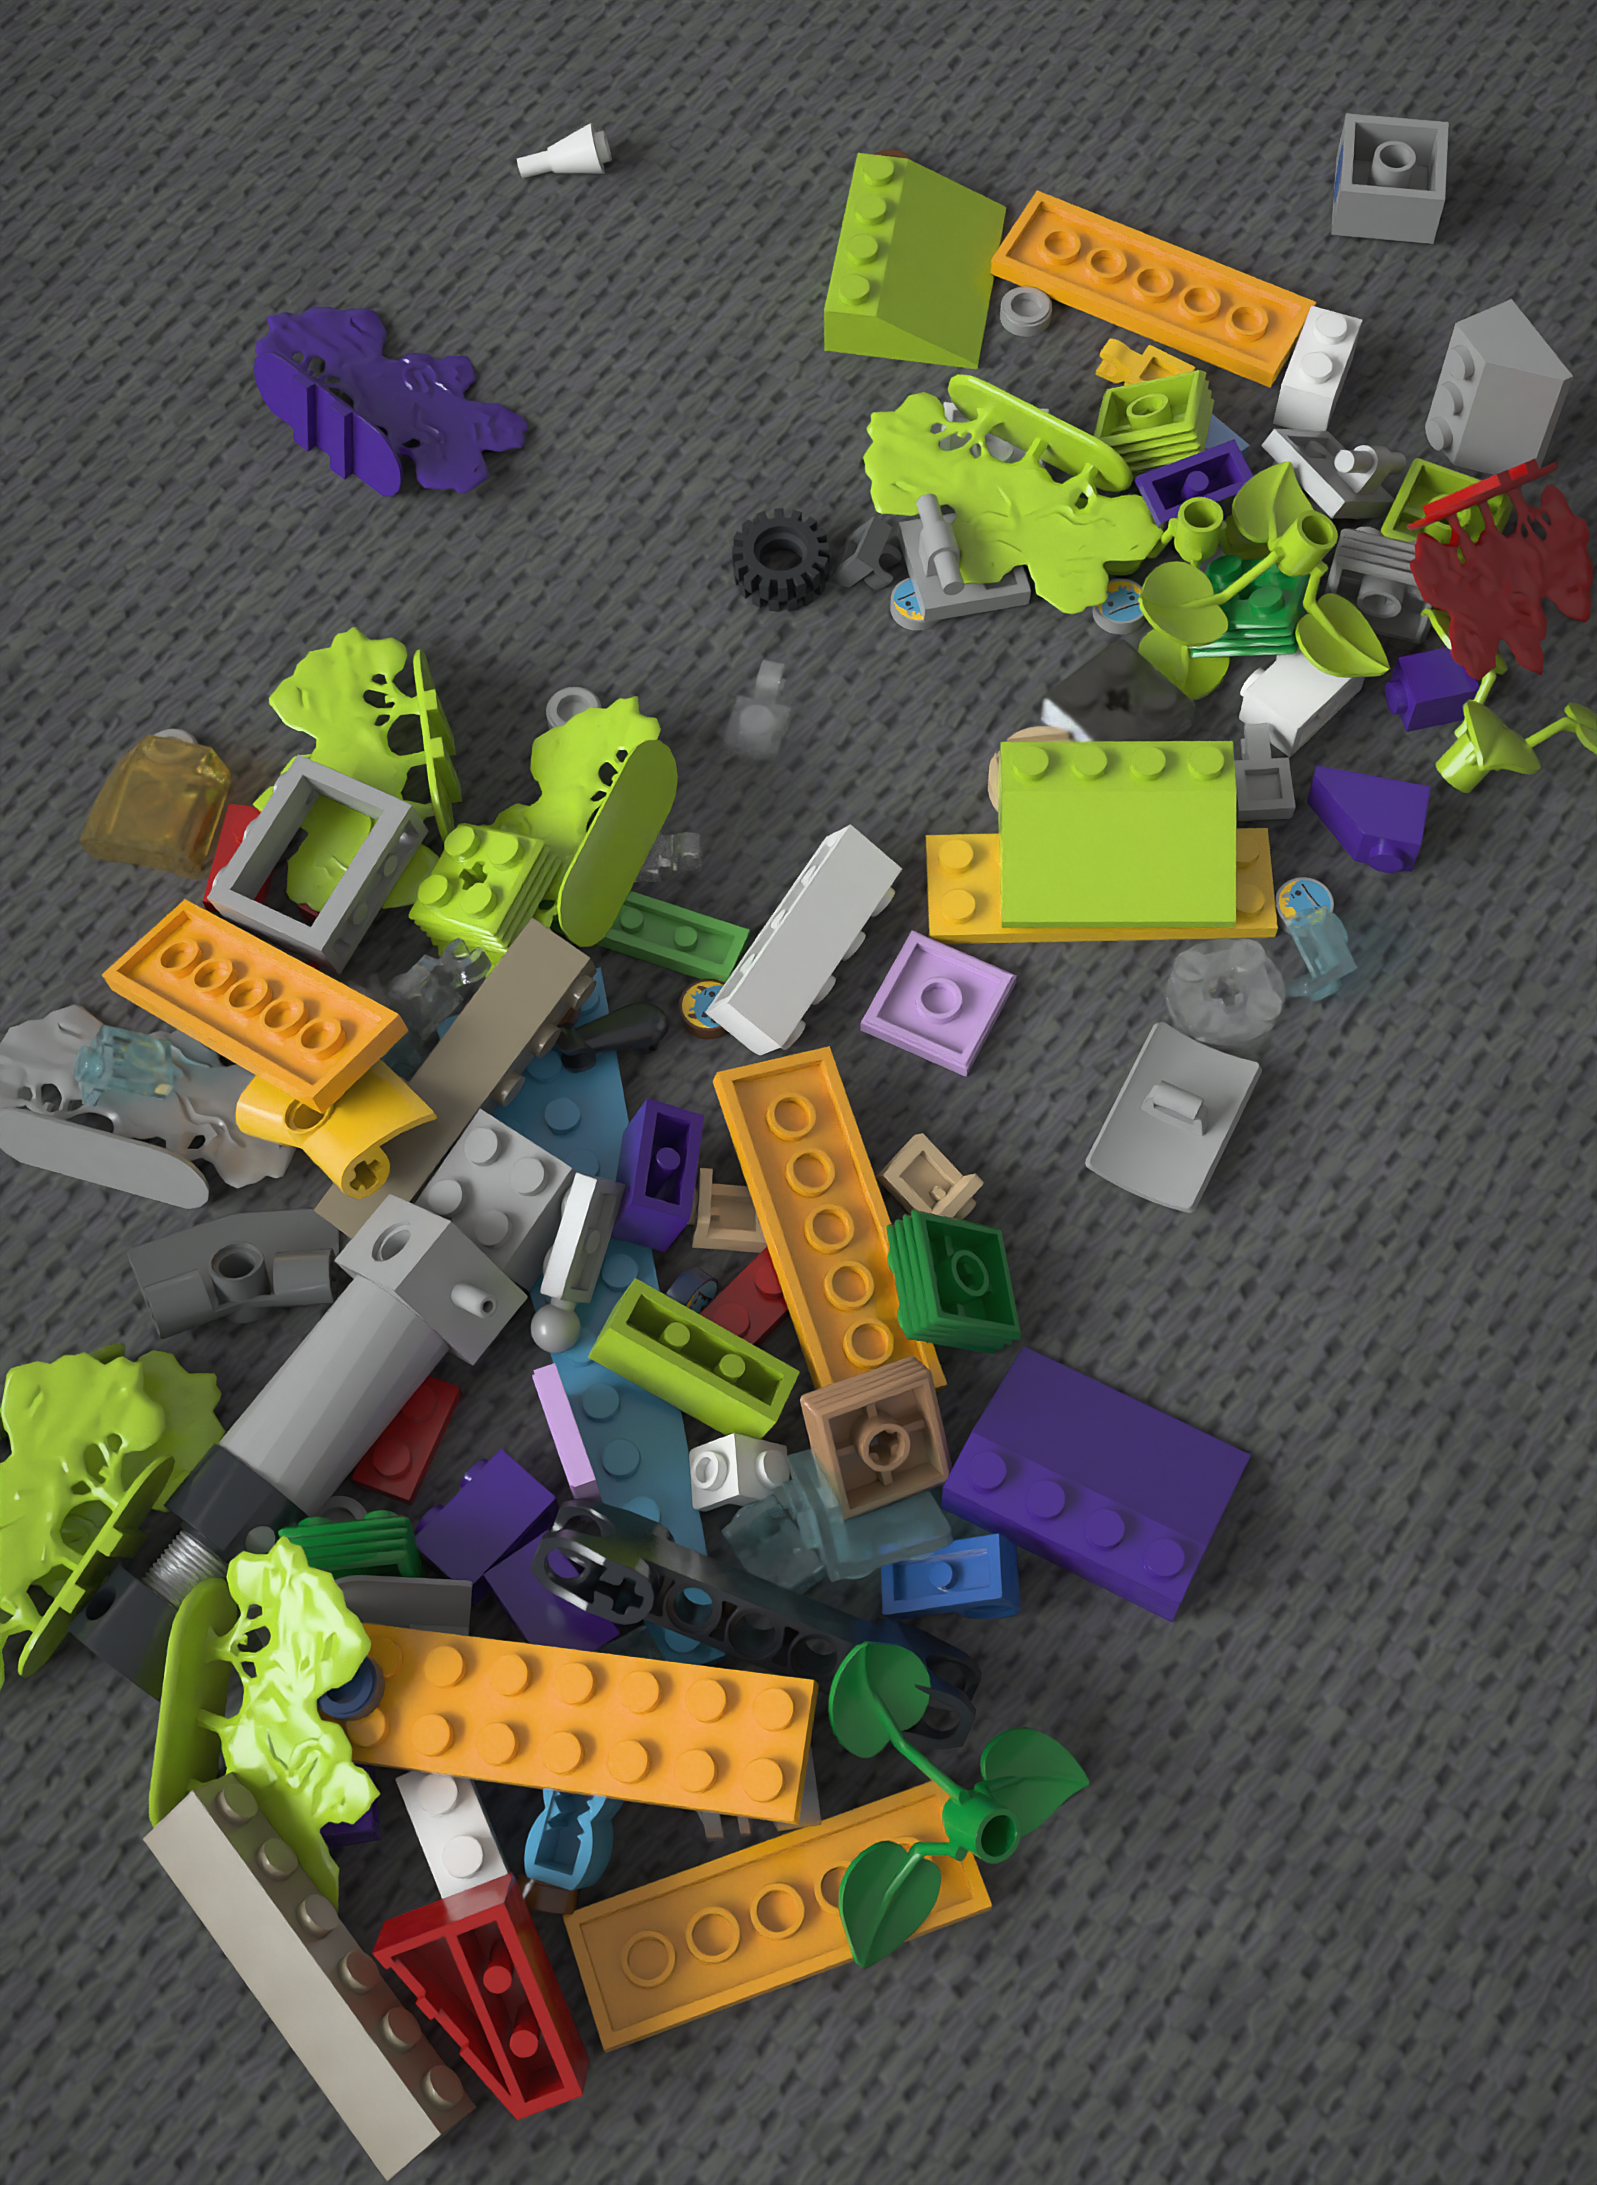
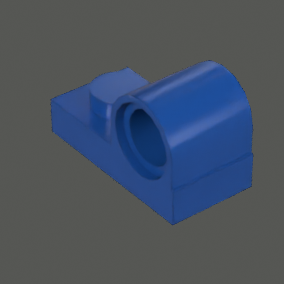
(968, 1577)

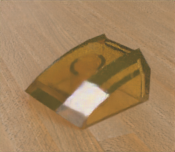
(159, 807)

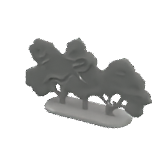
(197, 1105)

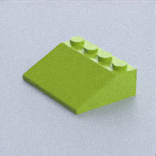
(912, 266)
(1117, 834)

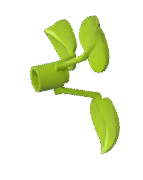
(1276, 512)
(1196, 539)
(1487, 742)

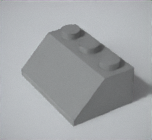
(1497, 392)

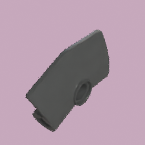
(237, 1268)

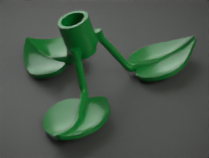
(1024, 1783)

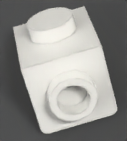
(737, 1472)

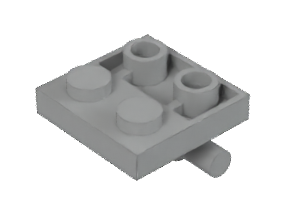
(1337, 479)
(935, 573)

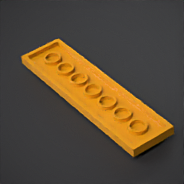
(588, 1723)

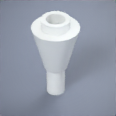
(577, 153)

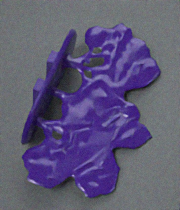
(405, 396)

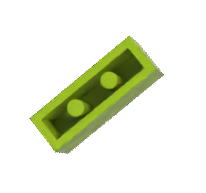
(693, 1363)

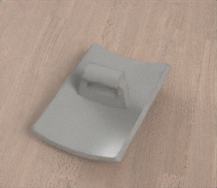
(1173, 1119)

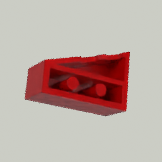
(494, 1992)

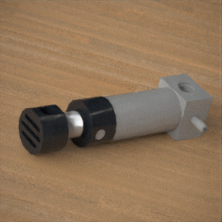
(411, 1301)

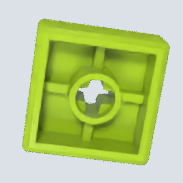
(1156, 420)
(1431, 482)
(484, 887)

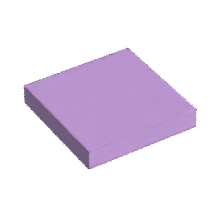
(938, 1003)
(566, 1435)

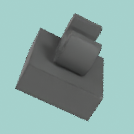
(863, 553)

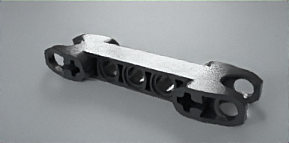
(642, 1574)

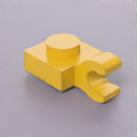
(1126, 365)

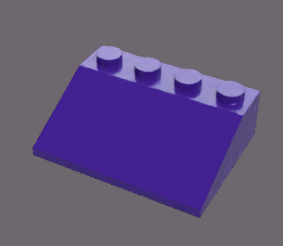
(1094, 1482)

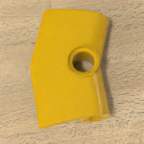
(347, 1134)

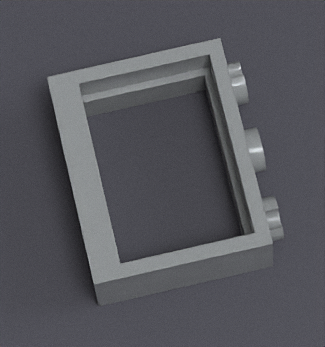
(359, 891)

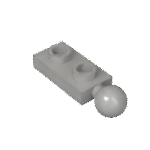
(575, 1259)

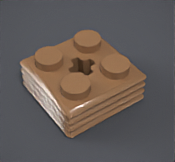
(904, 1413)

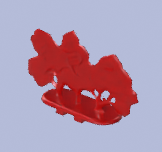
(1503, 575)

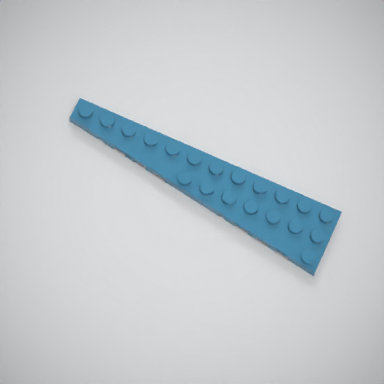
(627, 1432)

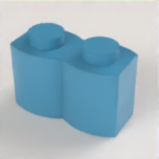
(571, 1839)

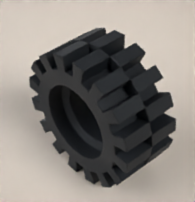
(774, 535)

